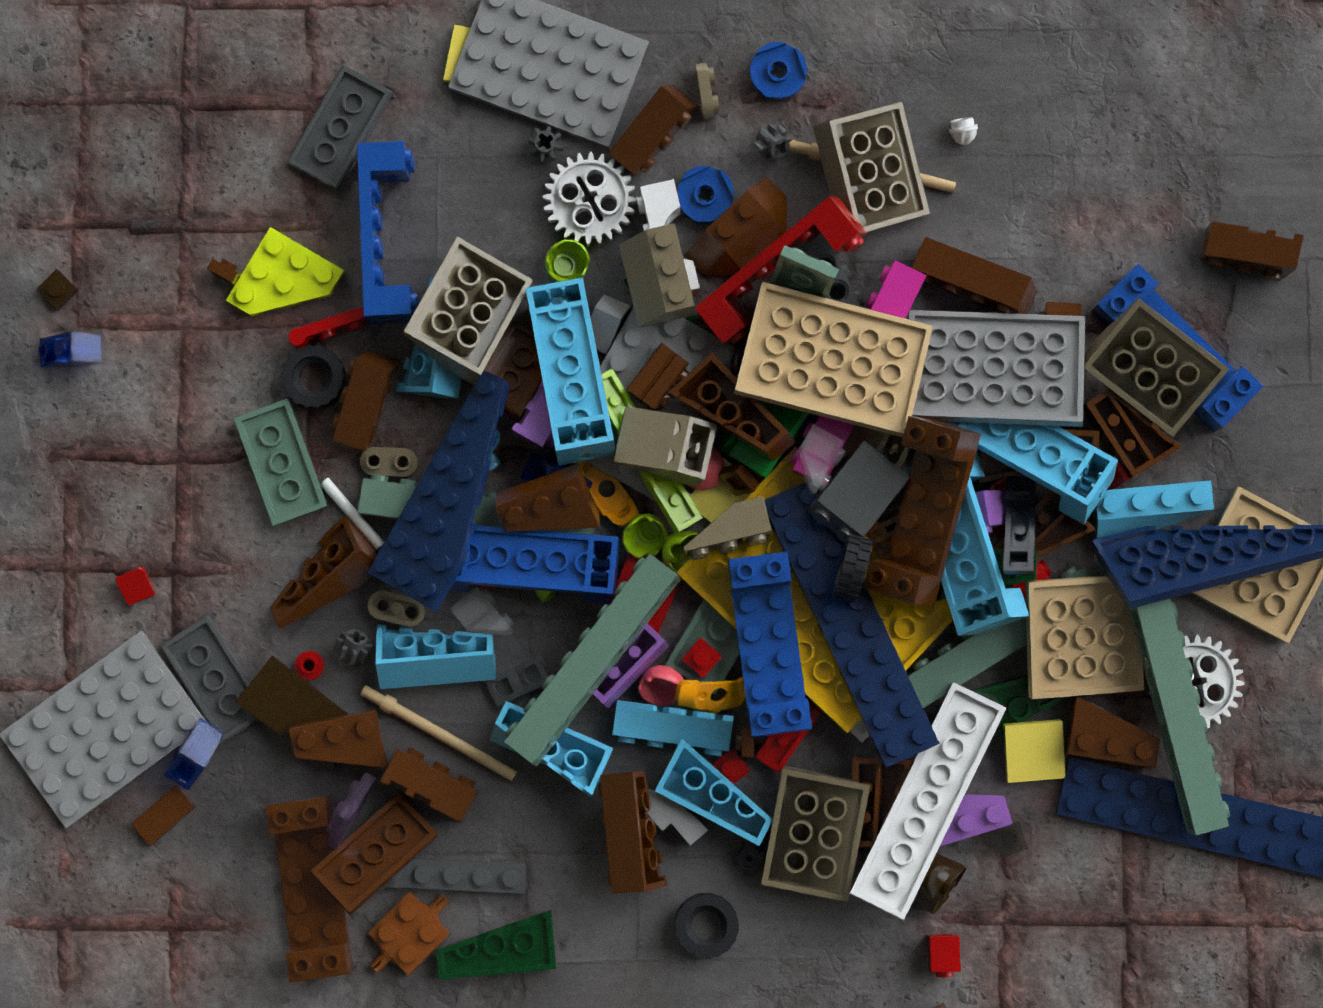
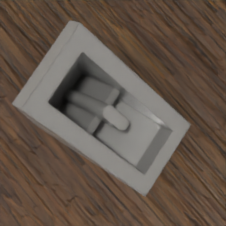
(606, 322)

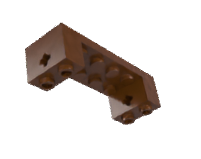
(926, 512)
(313, 917)

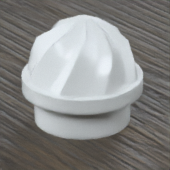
(963, 130)

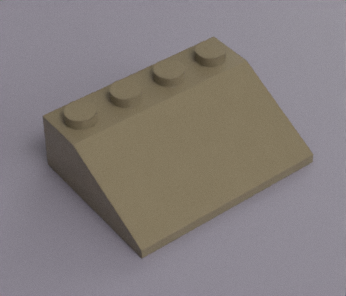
(873, 166)
(467, 310)
(1153, 366)
(815, 834)

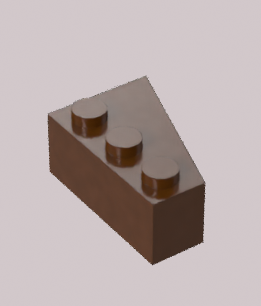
(653, 129)
(1127, 433)
(549, 503)
(1107, 737)
(341, 739)

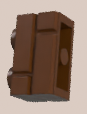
(658, 377)

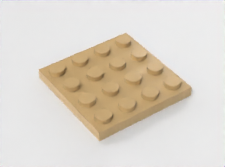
(1272, 599)
(1080, 639)

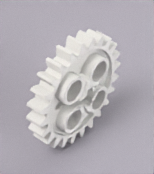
(612, 187)
(1221, 675)

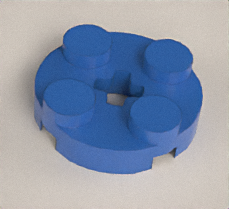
(771, 86)
(711, 179)

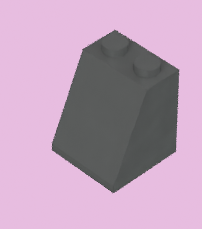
(857, 492)

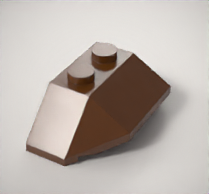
(741, 231)

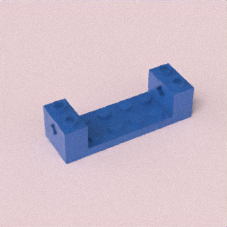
(379, 164)
(1234, 388)
(541, 562)
(768, 645)

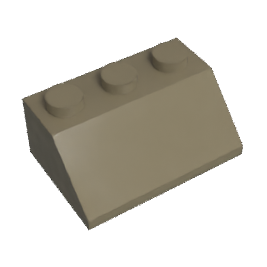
(657, 276)

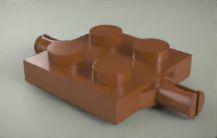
(409, 933)

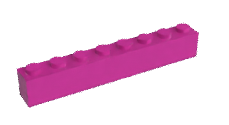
(894, 298)

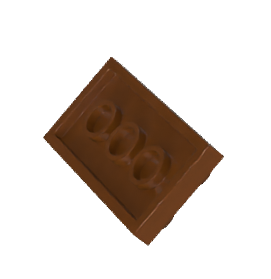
(374, 854)

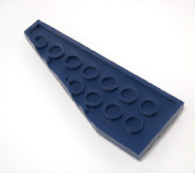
(435, 525)
(1165, 564)

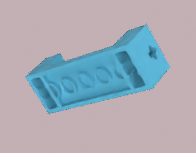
(570, 371)
(1051, 459)
(973, 575)

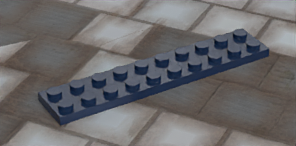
(852, 632)
(1152, 809)

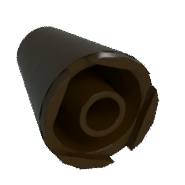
(939, 882)

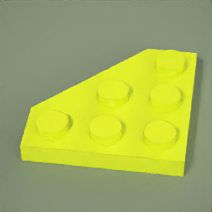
(283, 276)

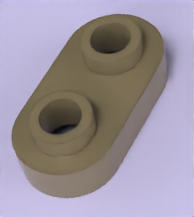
(705, 79)
(388, 462)
(396, 608)

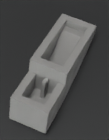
(667, 812)

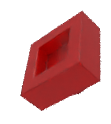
(702, 657)
(731, 766)

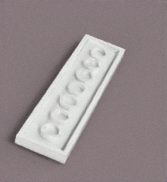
(928, 802)

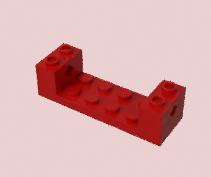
(722, 309)

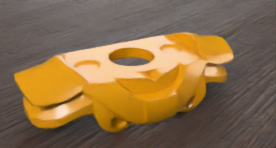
(619, 506)
(697, 695)

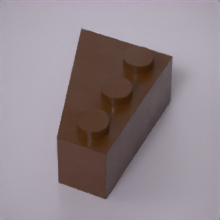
(1251, 250)
(364, 399)
(1052, 526)
(431, 783)
(883, 791)

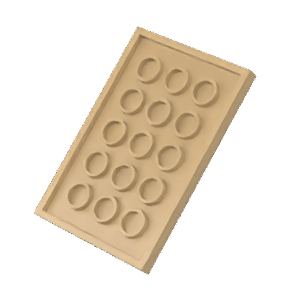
(833, 359)

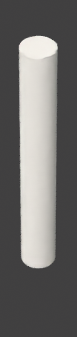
(351, 512)

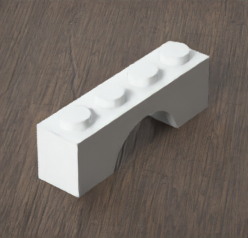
(661, 207)

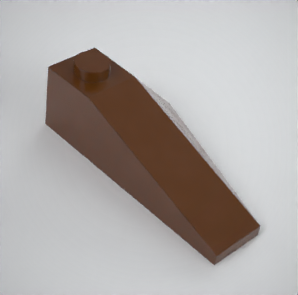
(331, 573)

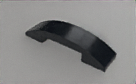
(1020, 525)

